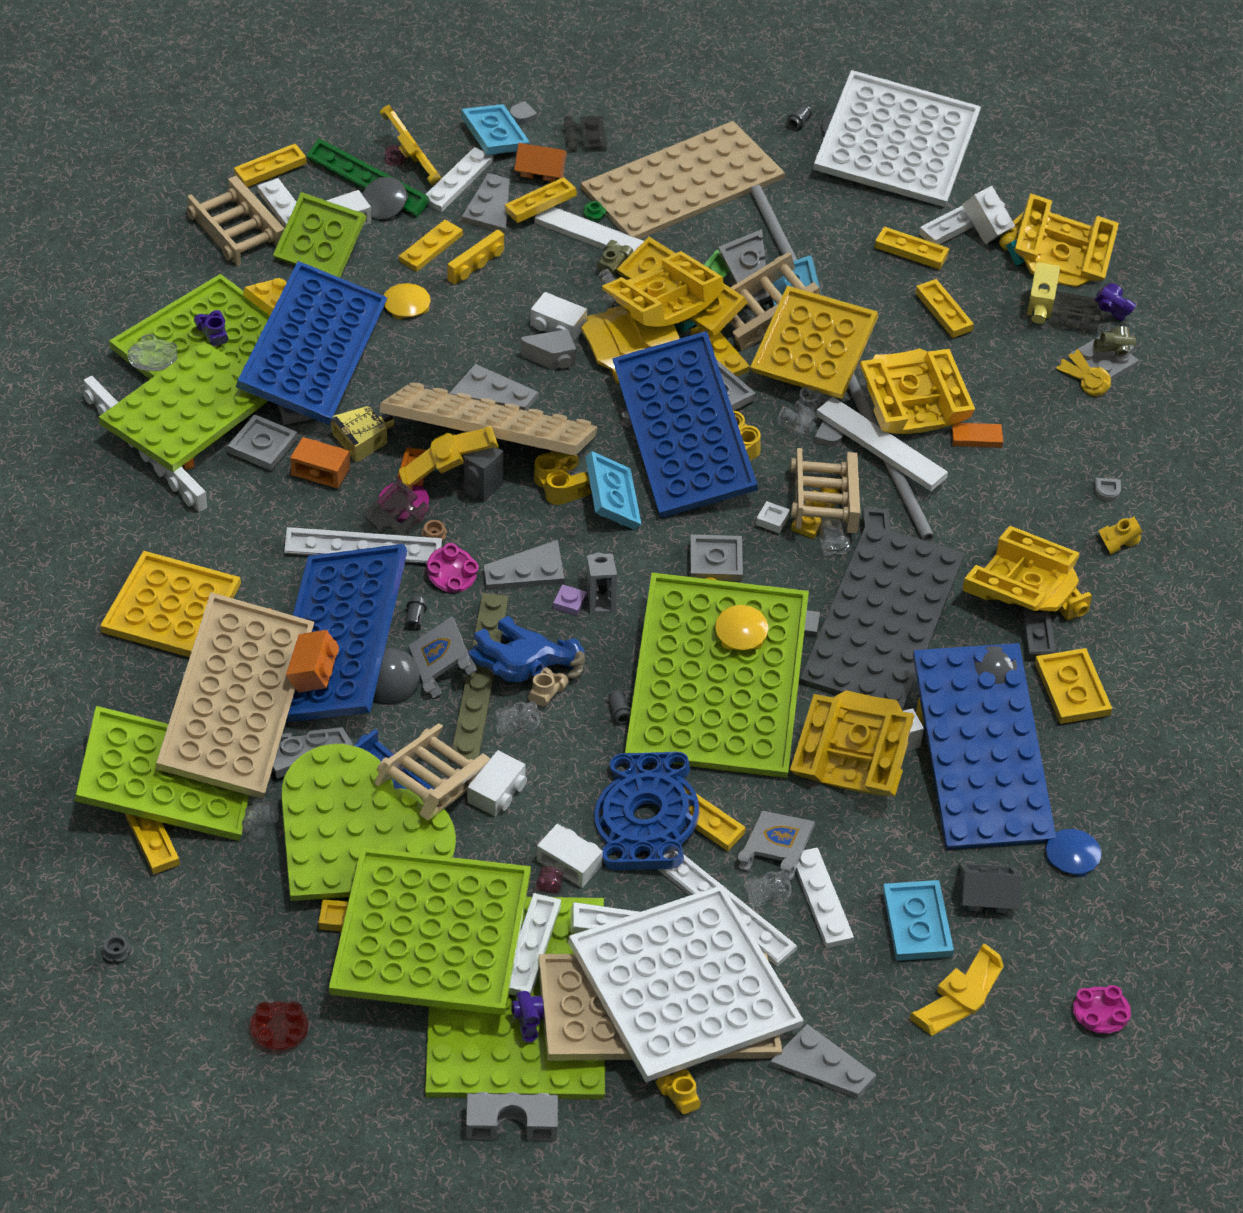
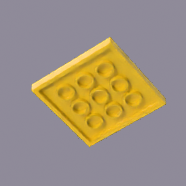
(814, 341)
(165, 602)

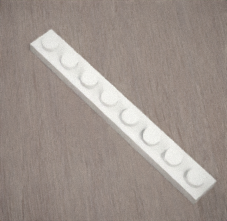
(179, 480)

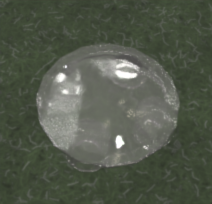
(152, 353)

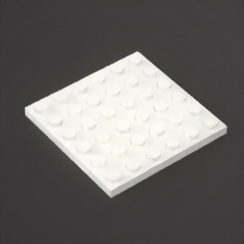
(897, 138)
(684, 982)

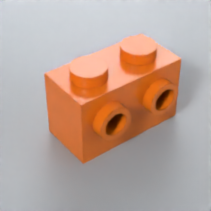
(540, 161)
(320, 462)
(312, 661)

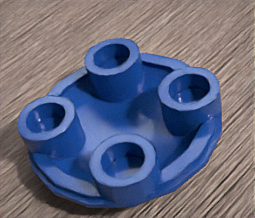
(1073, 852)

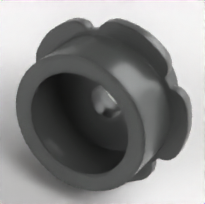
(116, 942)

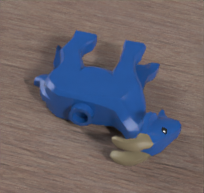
(525, 654)

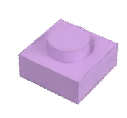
(569, 600)

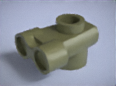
(614, 256)
(1116, 340)

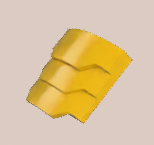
(1056, 240)
(668, 291)
(619, 334)
(916, 391)
(1026, 572)
(854, 743)

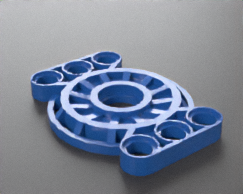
(638, 787)

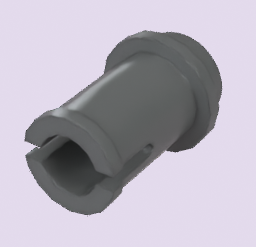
(797, 119)
(416, 607)
(621, 711)

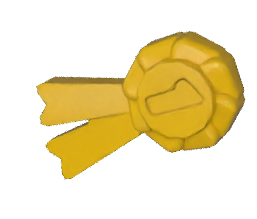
(1093, 380)

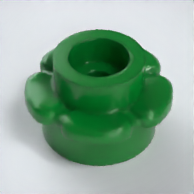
(594, 211)

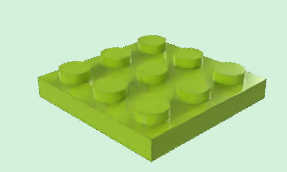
(320, 234)

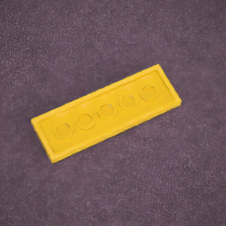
(711, 318)

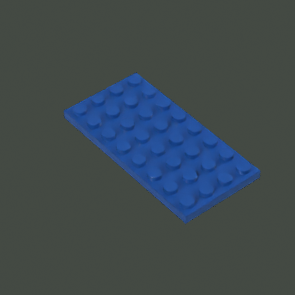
(312, 343)
(684, 424)
(354, 601)
(982, 750)

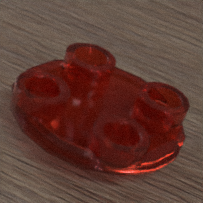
(279, 1024)

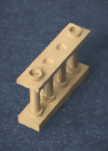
(249, 206)
(754, 330)
(848, 484)
(445, 790)

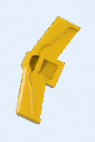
(409, 146)
(447, 453)
(960, 993)

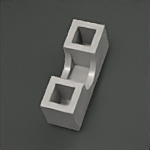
(488, 1111)

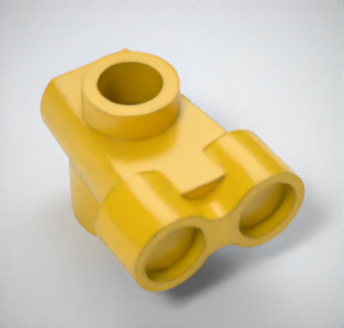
(1125, 532)
(681, 1090)

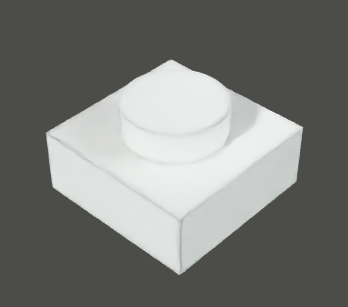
(772, 517)

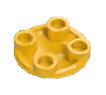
(407, 300)
(741, 628)

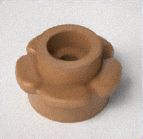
(434, 529)

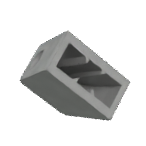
(601, 571)

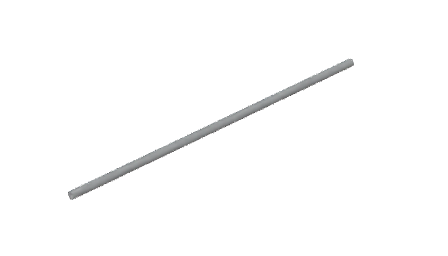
(854, 388)

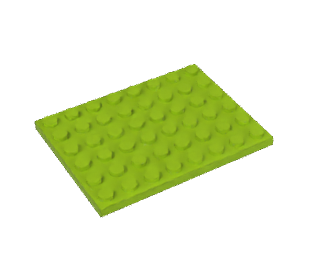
(712, 701)
(487, 1052)

